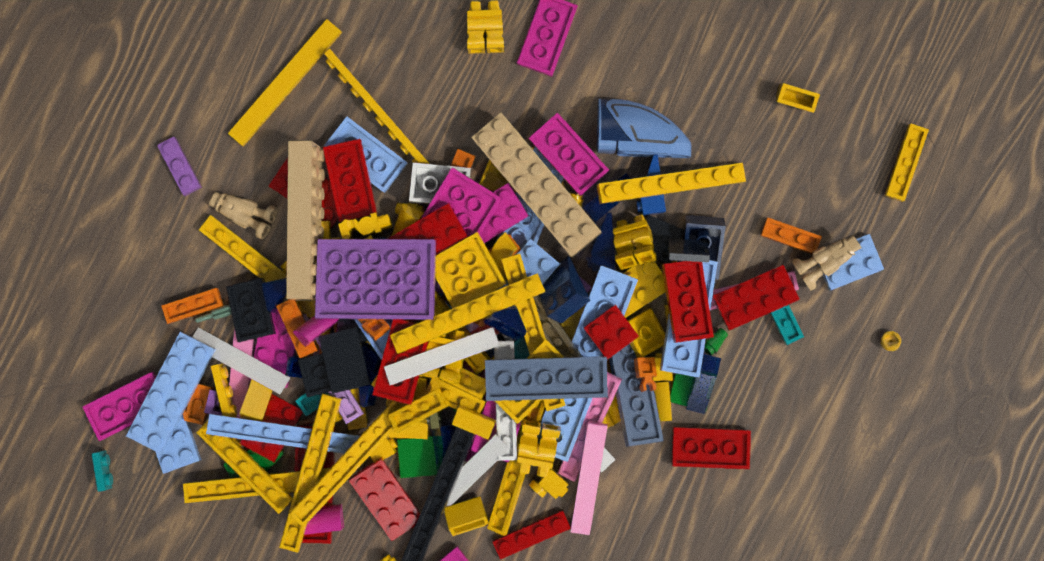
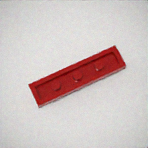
(531, 534)

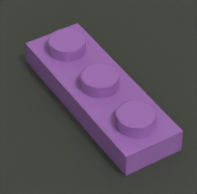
(179, 166)

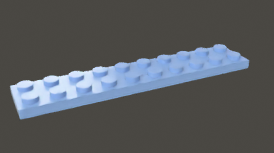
(608, 289)

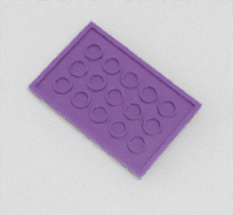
(375, 279)

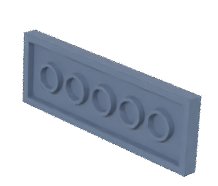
(546, 378)
(636, 408)

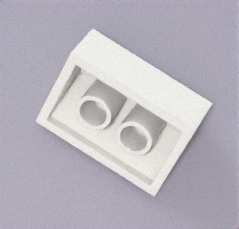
(427, 180)

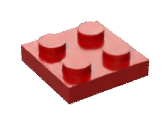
(611, 331)

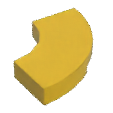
(502, 249)

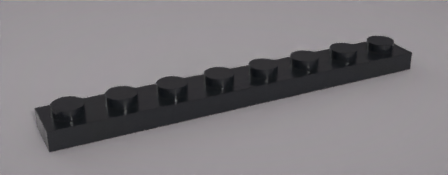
(439, 495)

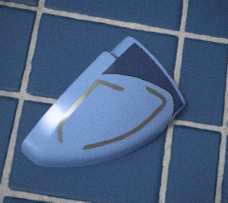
(638, 131)

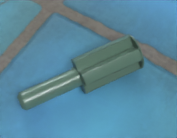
(216, 314)

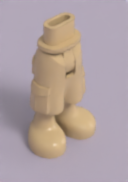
(242, 210)
(829, 259)

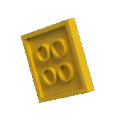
(467, 271)

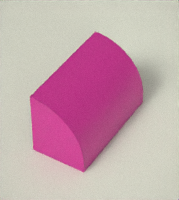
(313, 329)
(327, 519)

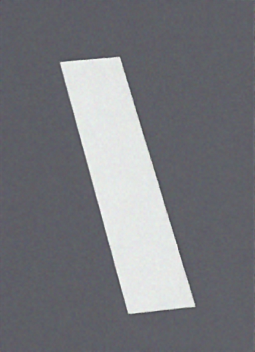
(441, 356)
(243, 362)
(477, 467)

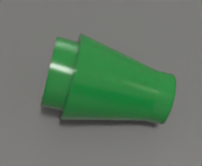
(713, 344)

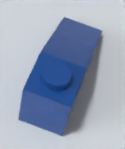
(653, 204)

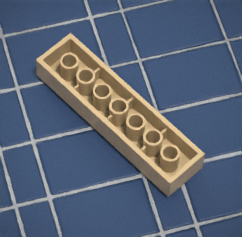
(536, 185)
(304, 218)

